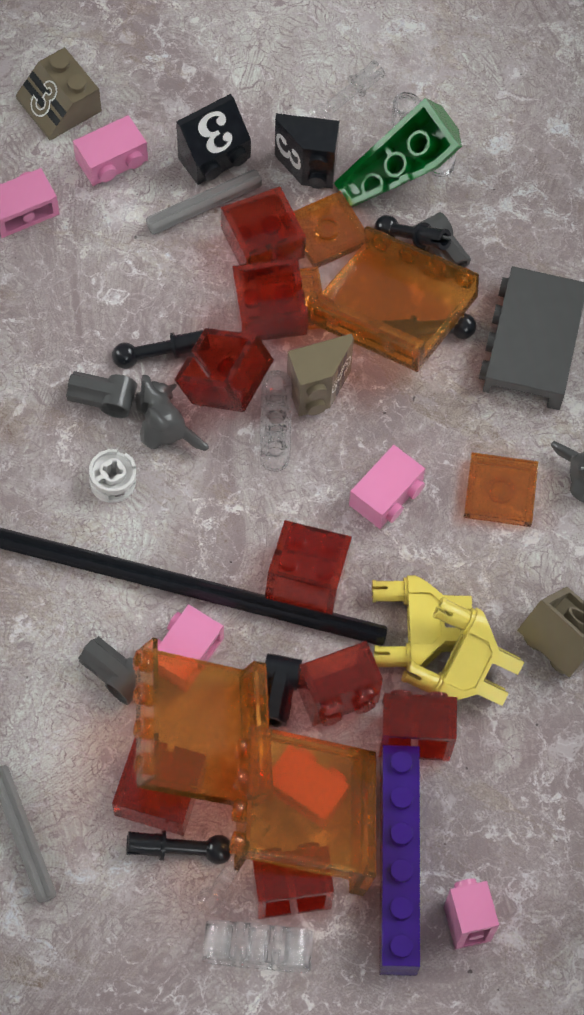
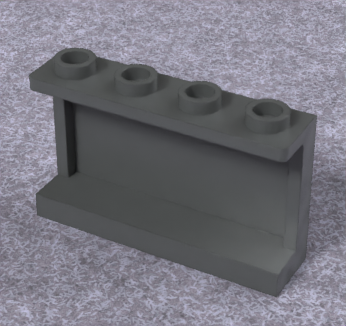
(534, 334)

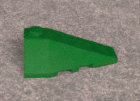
(406, 152)

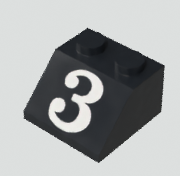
(213, 140)
(307, 148)

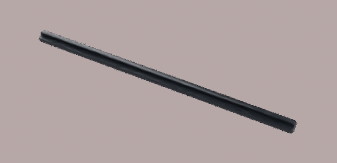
(190, 586)

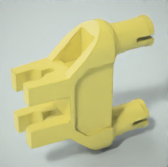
(426, 634)
(469, 659)

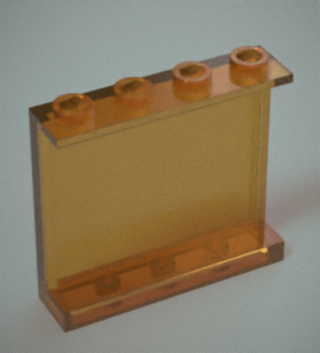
(394, 299)
(192, 721)
(305, 805)

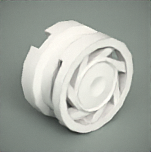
(112, 475)

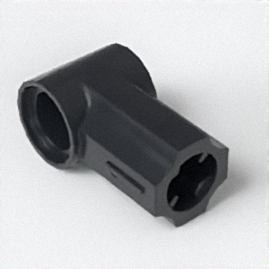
(281, 683)

